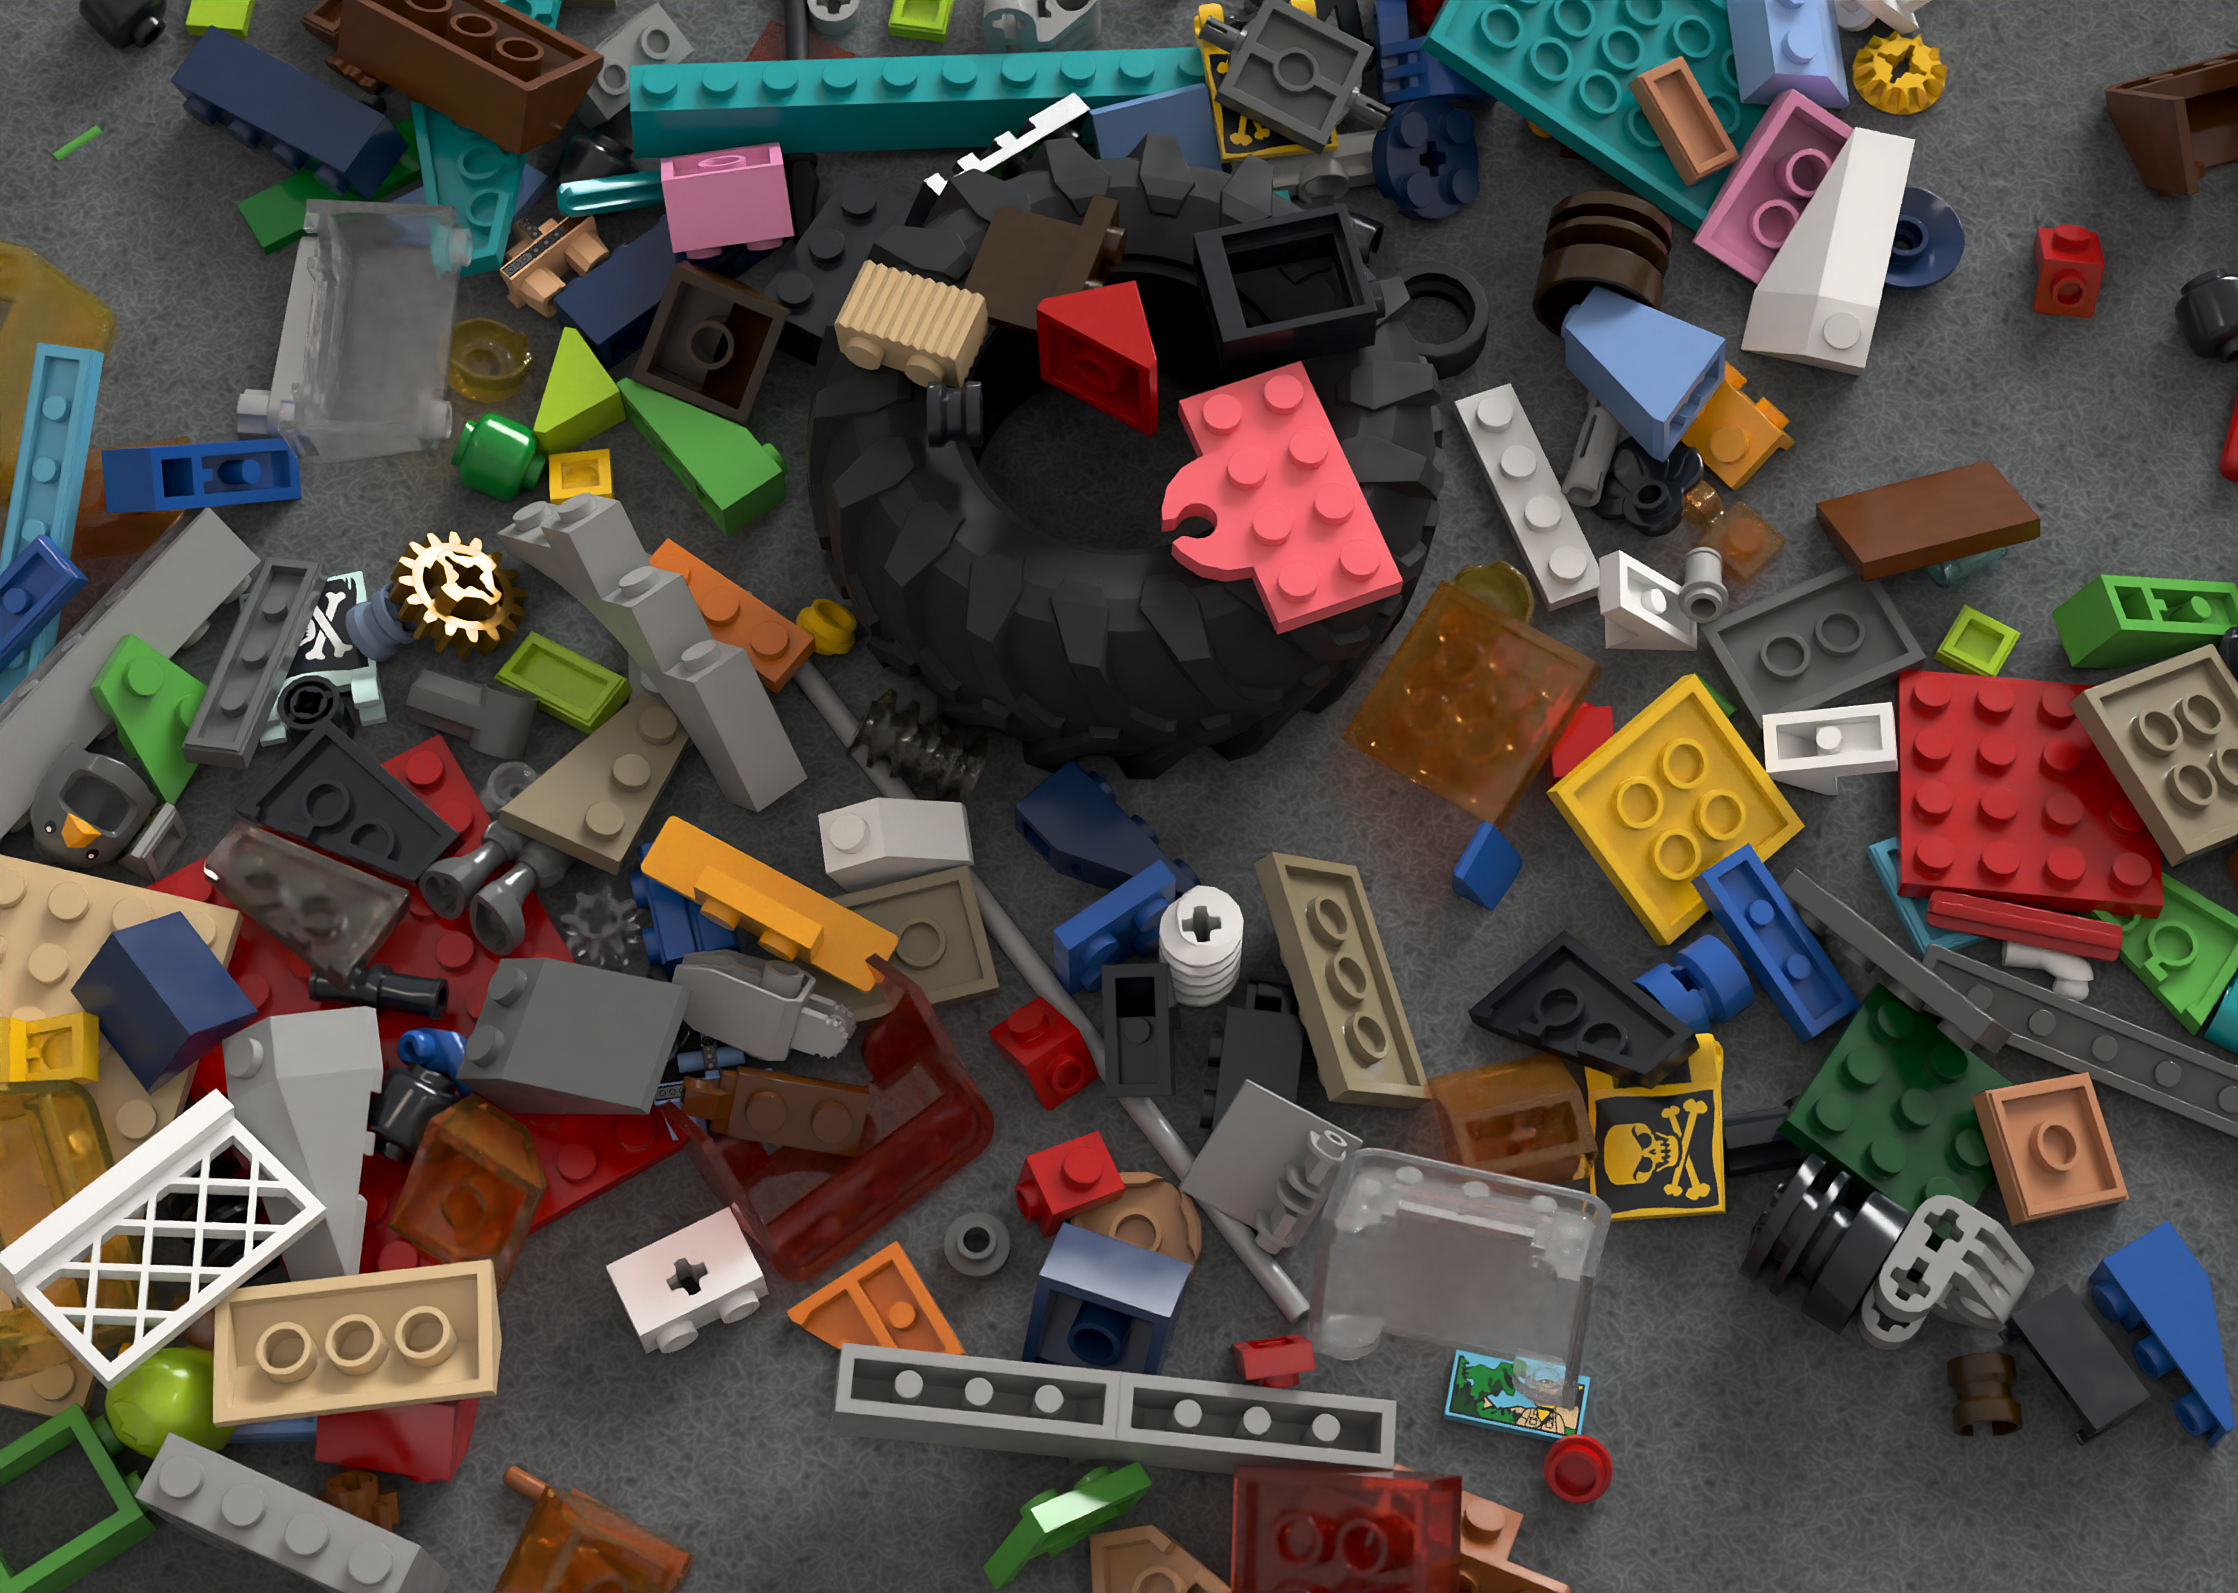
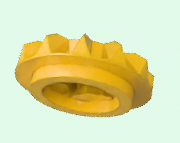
(1912, 91)

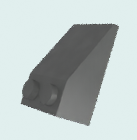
(571, 1039)

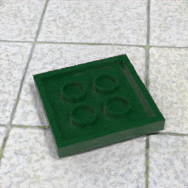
(1897, 1109)

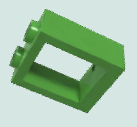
(102, 1540)

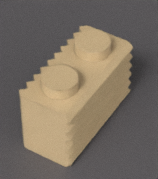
(911, 325)

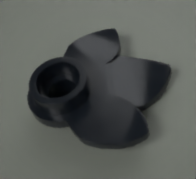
(1648, 490)

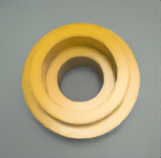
(830, 625)

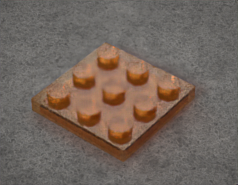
(1471, 704)

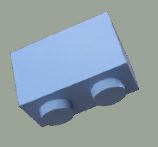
(1787, 48)

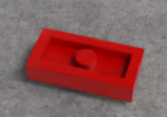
(1274, 1360)

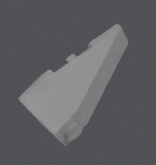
(306, 1098)

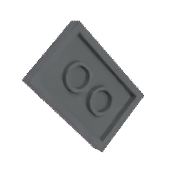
(1810, 646)

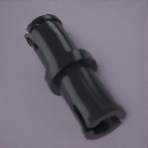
(386, 992)

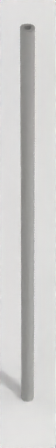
(1046, 985)

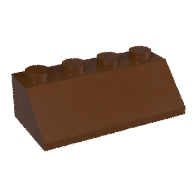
(473, 64)

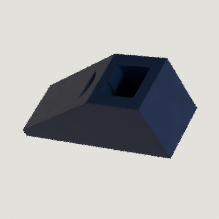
(1088, 836)

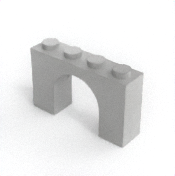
(253, 1512)

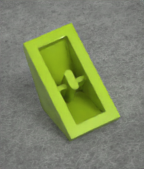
(577, 398)

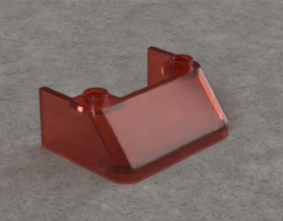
(917, 1132)

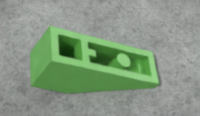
(709, 455)
(2143, 619)

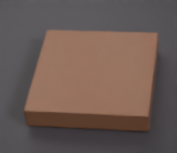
(2050, 1148)

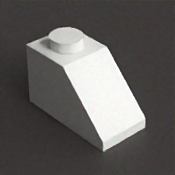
(893, 841)

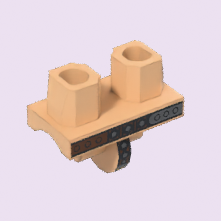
(546, 255)

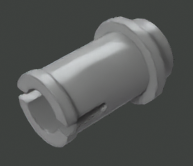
(1703, 594)

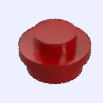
(1578, 1468)

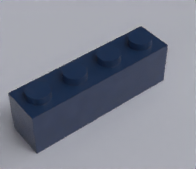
(289, 114)
(621, 296)

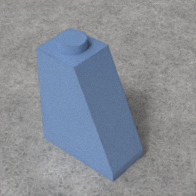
(1643, 366)

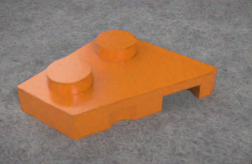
(878, 1306)

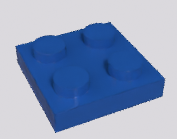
(1113, 929)

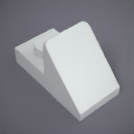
(1641, 607)
(1823, 744)

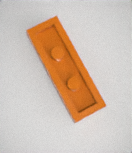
(739, 618)

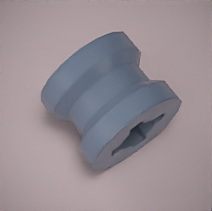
(376, 628)

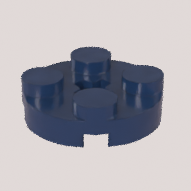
(1453, 153)

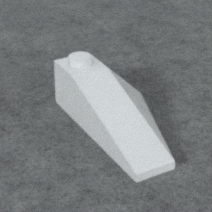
(1831, 271)

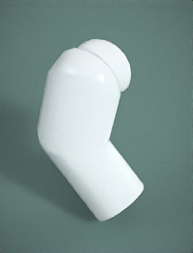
(2070, 970)

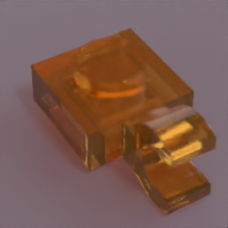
(1737, 535)

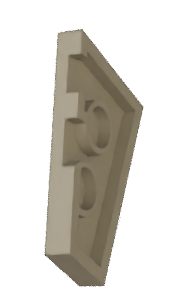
(604, 787)

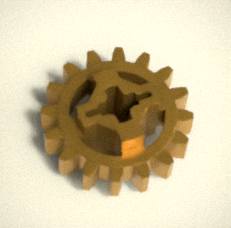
(457, 595)

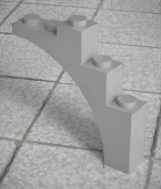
(651, 612)

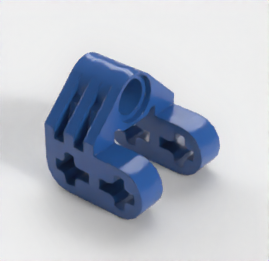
(1409, 72)

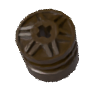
(1605, 243)

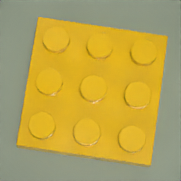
(1671, 803)

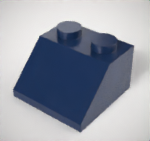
(1105, 1304)

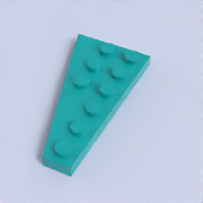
(472, 171)

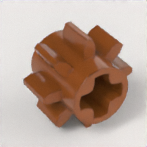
(362, 1496)

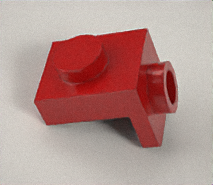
(2068, 271)
(1045, 1051)
(1067, 1182)

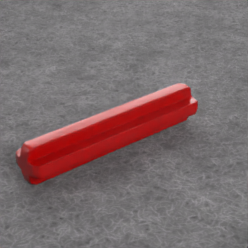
(2024, 925)

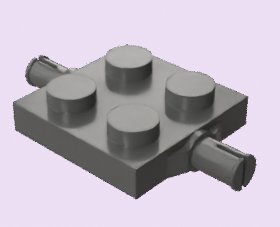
(1293, 74)

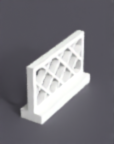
(125, 1193)

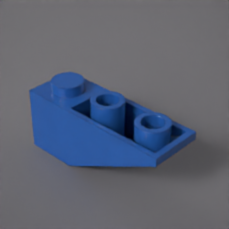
(2169, 1291)

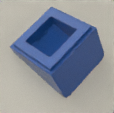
(1486, 868)

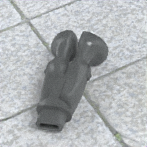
(495, 910)

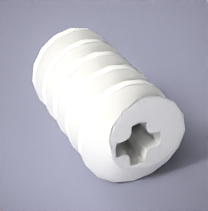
(1202, 945)

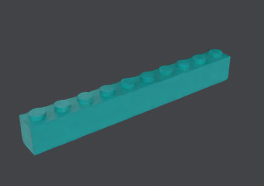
(884, 99)

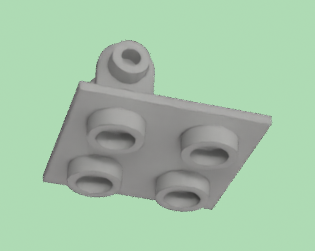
(1269, 1165)

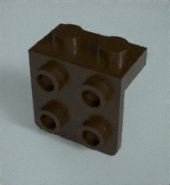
(1041, 258)

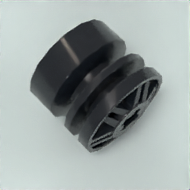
(1824, 1242)

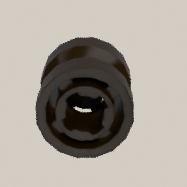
(1984, 1392)

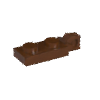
(780, 1109)

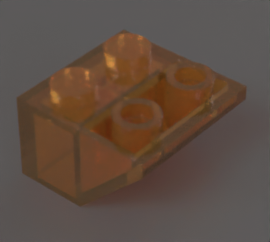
(1516, 1120)

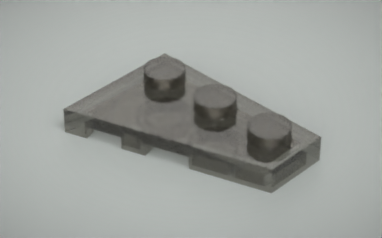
(308, 901)

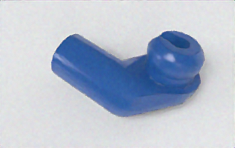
(436, 1050)

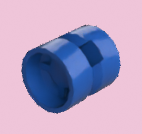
(1701, 985)

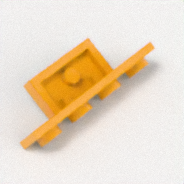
(767, 904)

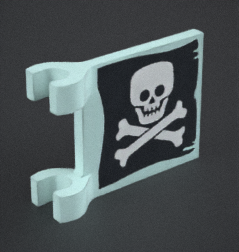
(332, 655)

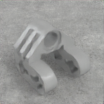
(1067, 25)
(1966, 1282)

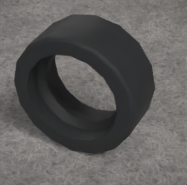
(1460, 288)

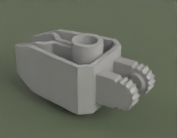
(761, 1006)

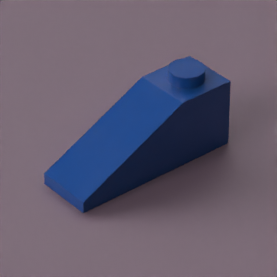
(199, 475)

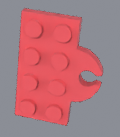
(1277, 501)

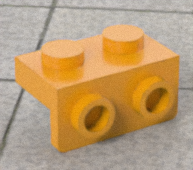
(1735, 432)

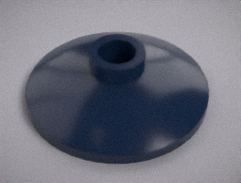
(1934, 239)

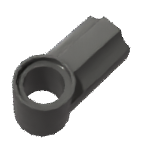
(488, 715)

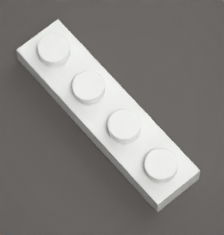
(1529, 496)

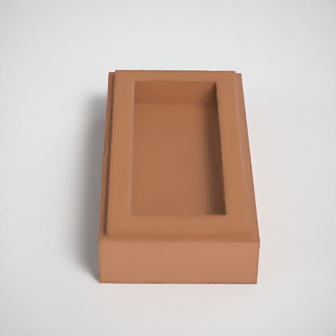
(1684, 121)

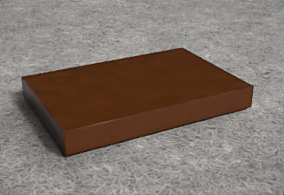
(1927, 520)

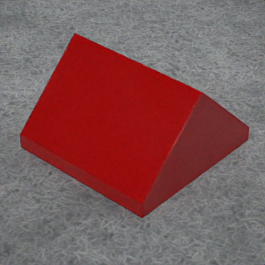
(1101, 352)

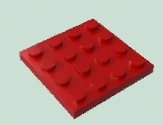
(2014, 800)

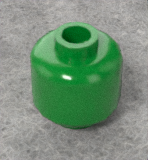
(498, 457)

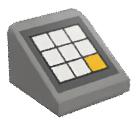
(155, 843)

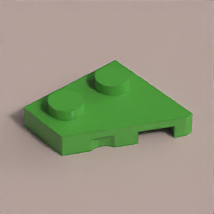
(152, 711)
(1058, 1522)

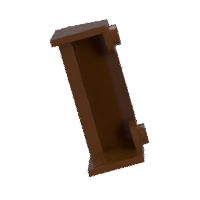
(2179, 122)

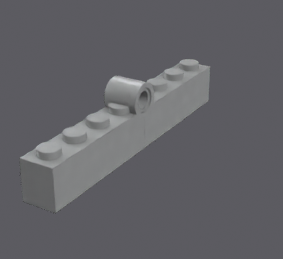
(1103, 1414)

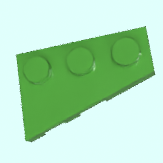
(2183, 953)

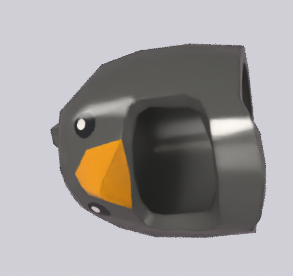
(88, 809)

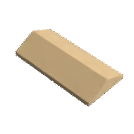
(356, 1343)

